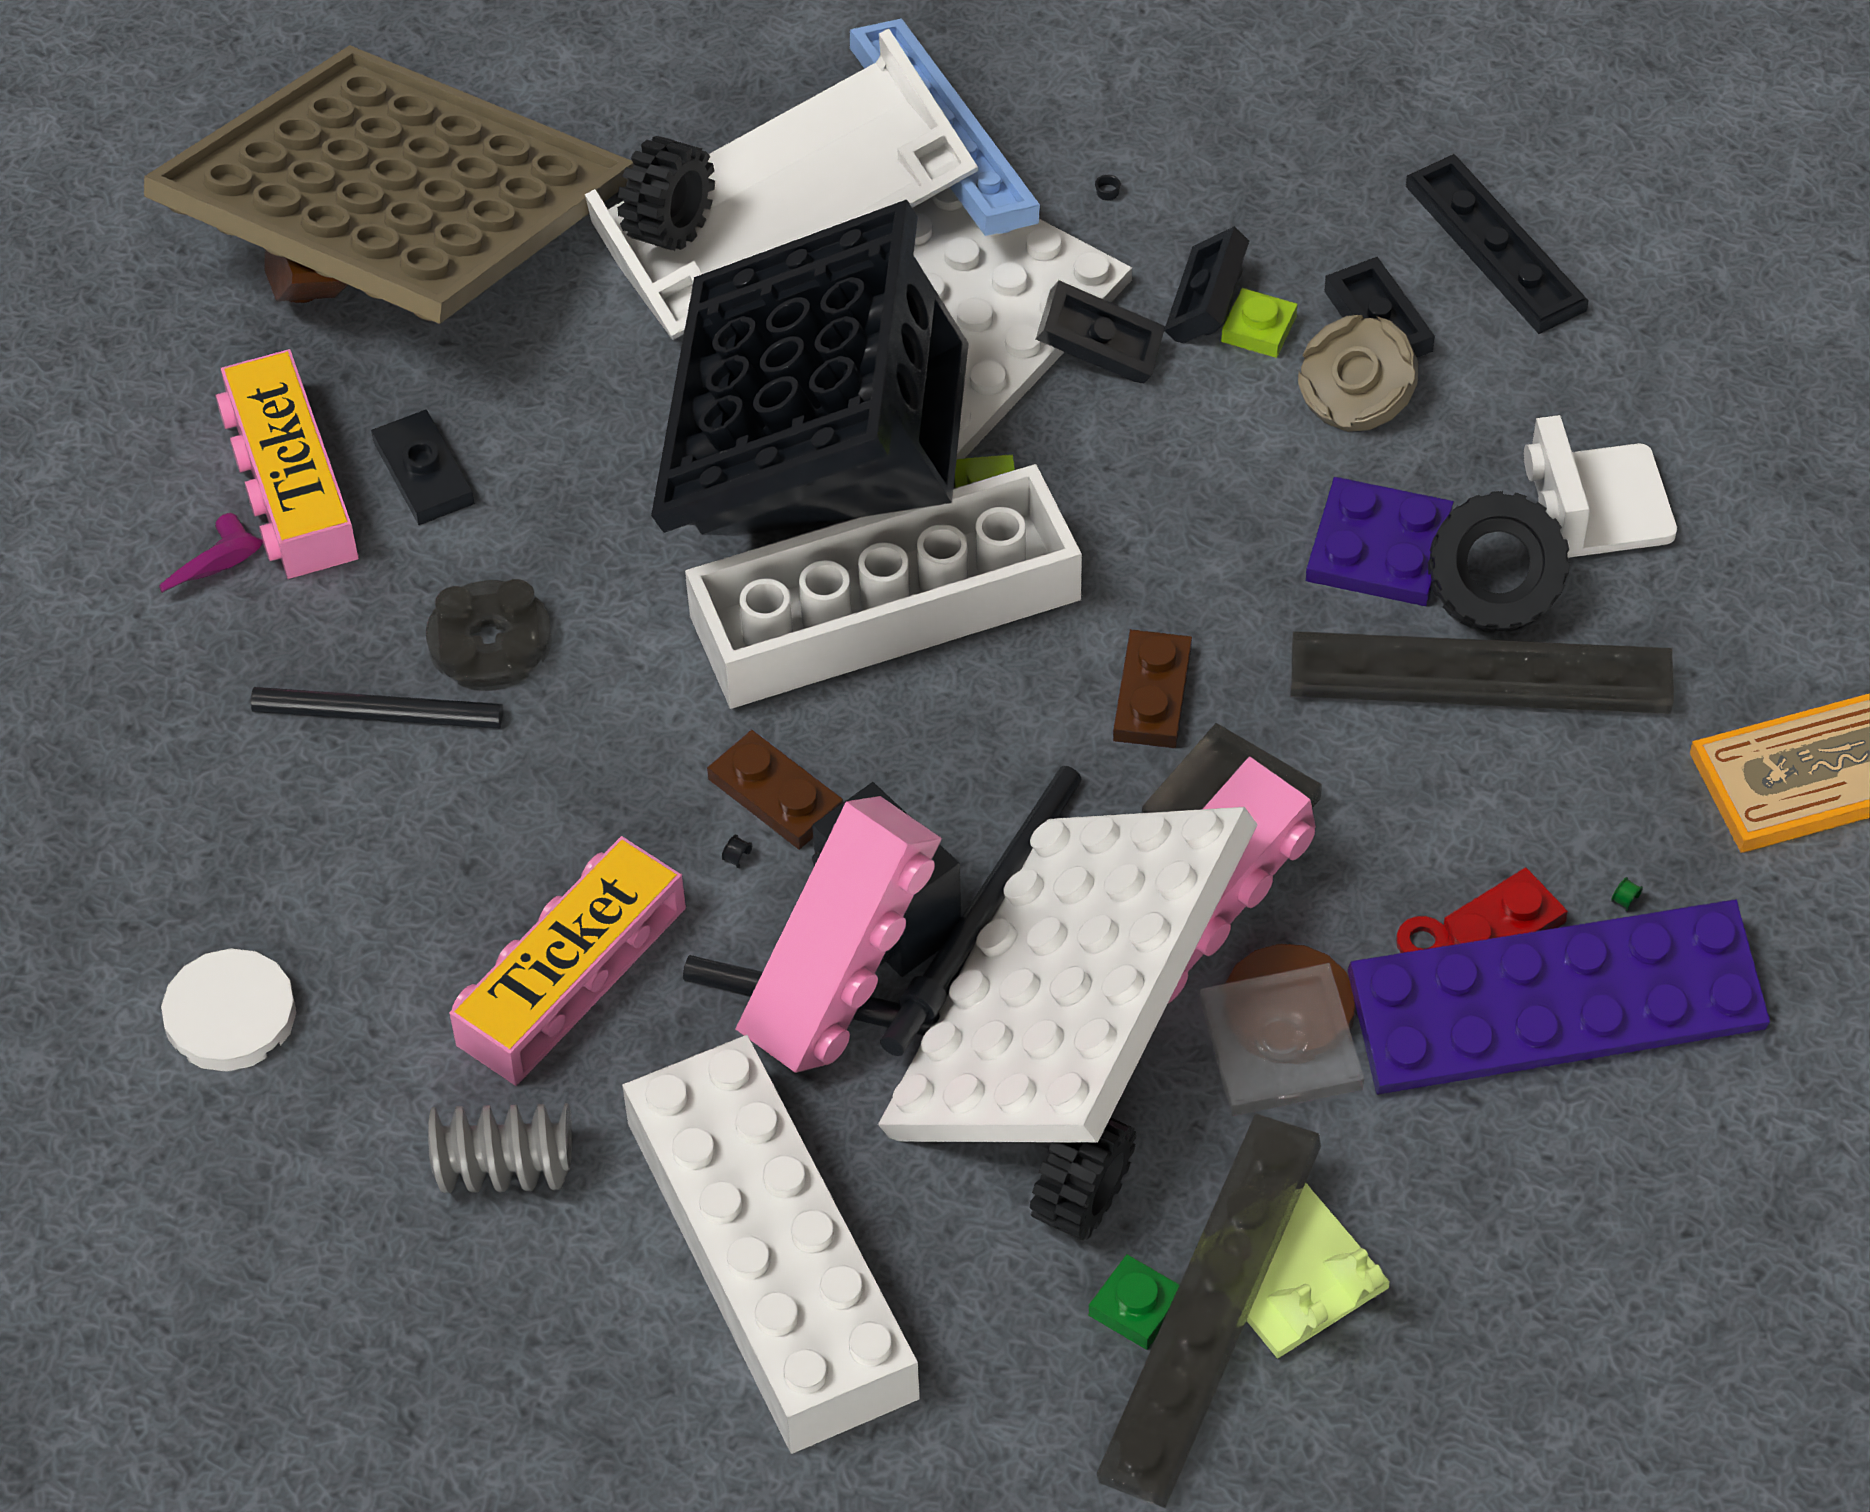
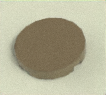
(1358, 373)

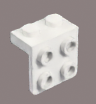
(1599, 496)

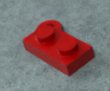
(1508, 909)

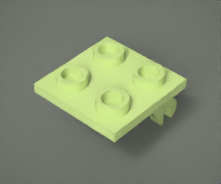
(1312, 1278)

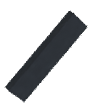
(1497, 244)

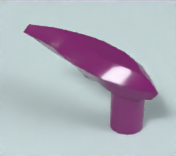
(229, 551)

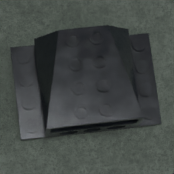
(814, 386)

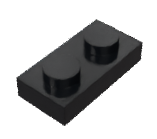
(1207, 286)
(1373, 293)
(1100, 332)

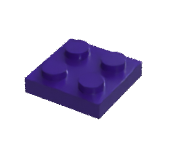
(1376, 541)

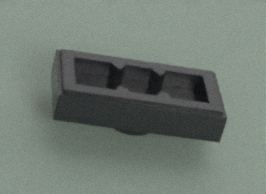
(422, 467)

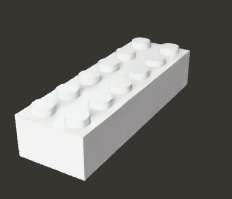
(883, 586)
(771, 1244)

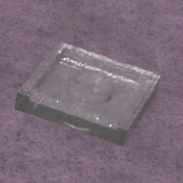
(1281, 1039)

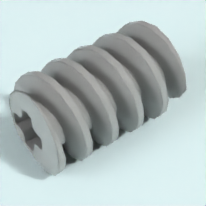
(500, 1149)

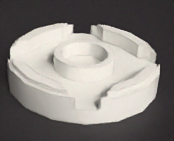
(228, 1009)

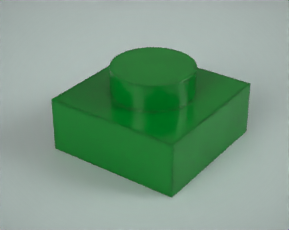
(1134, 1301)

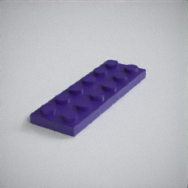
(1556, 996)

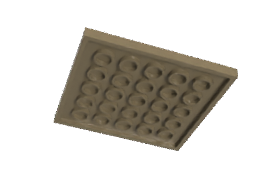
(389, 182)

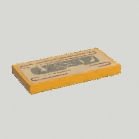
(1790, 773)

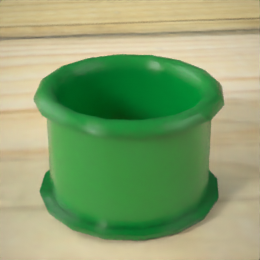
(1626, 892)

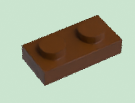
(1152, 689)
(773, 788)

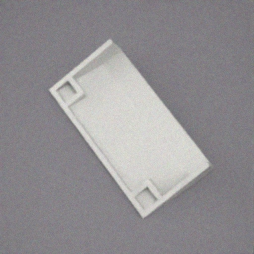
(799, 174)

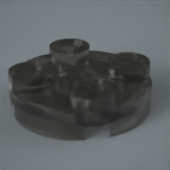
(483, 604)

